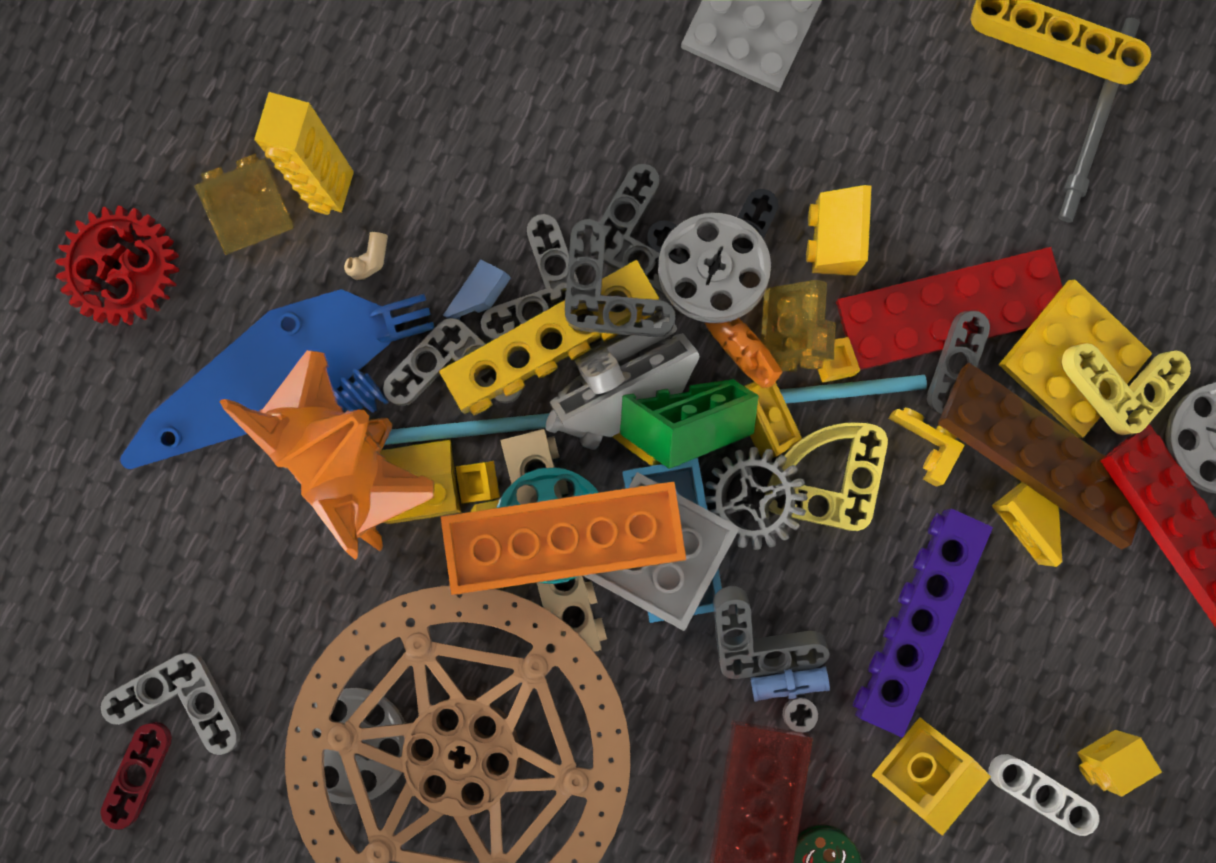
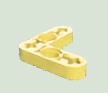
(1122, 396)

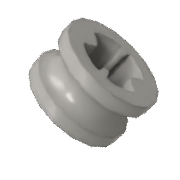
(809, 722)

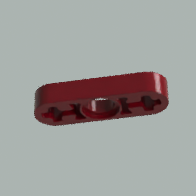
(133, 804)

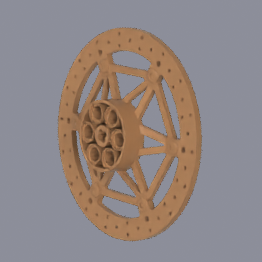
(420, 652)

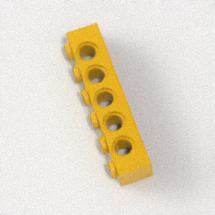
(304, 152)
(462, 374)

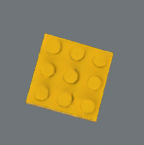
(1068, 321)

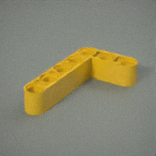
(1071, 51)

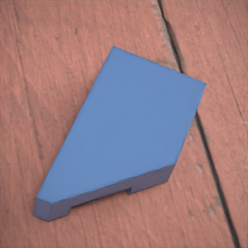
(478, 291)

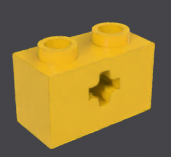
(1118, 763)

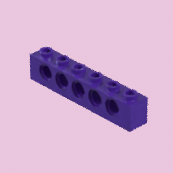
(970, 540)

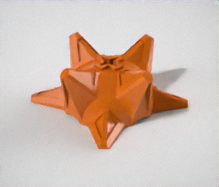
(332, 454)

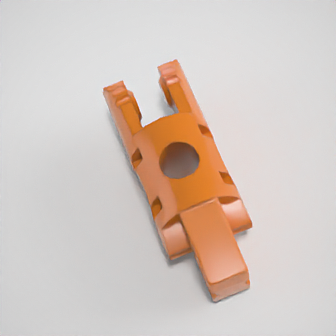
(746, 351)

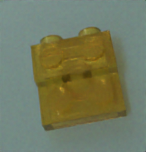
(244, 203)
(796, 325)

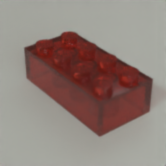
(761, 795)

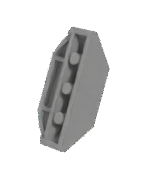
(657, 367)

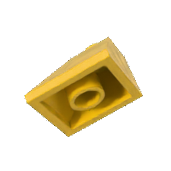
(1033, 522)

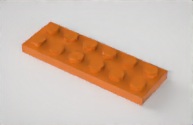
(563, 538)

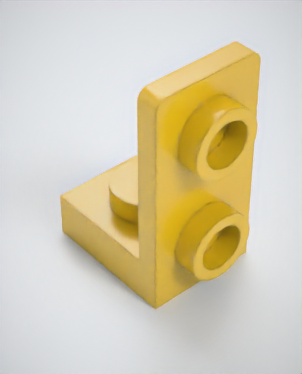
(938, 462)

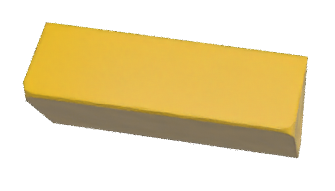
(774, 422)

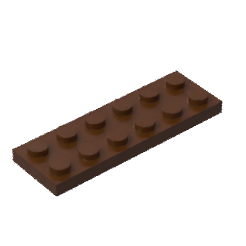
(1038, 453)

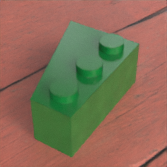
(689, 423)

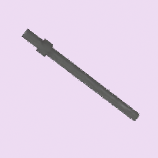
(1078, 182)

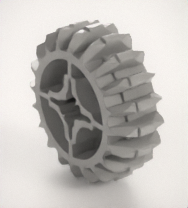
(748, 481)

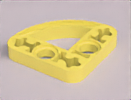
(836, 501)

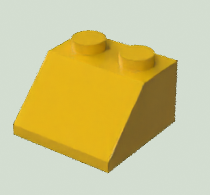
(840, 231)
(436, 463)
(931, 775)

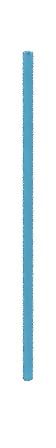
(538, 421)

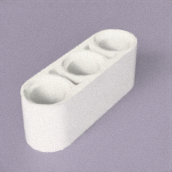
(1058, 804)

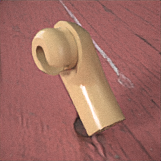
(369, 262)

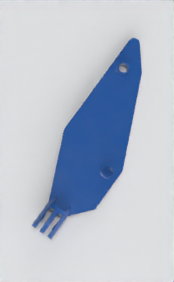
(260, 360)

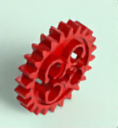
(91, 248)

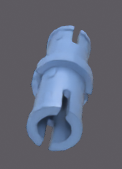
(790, 684)

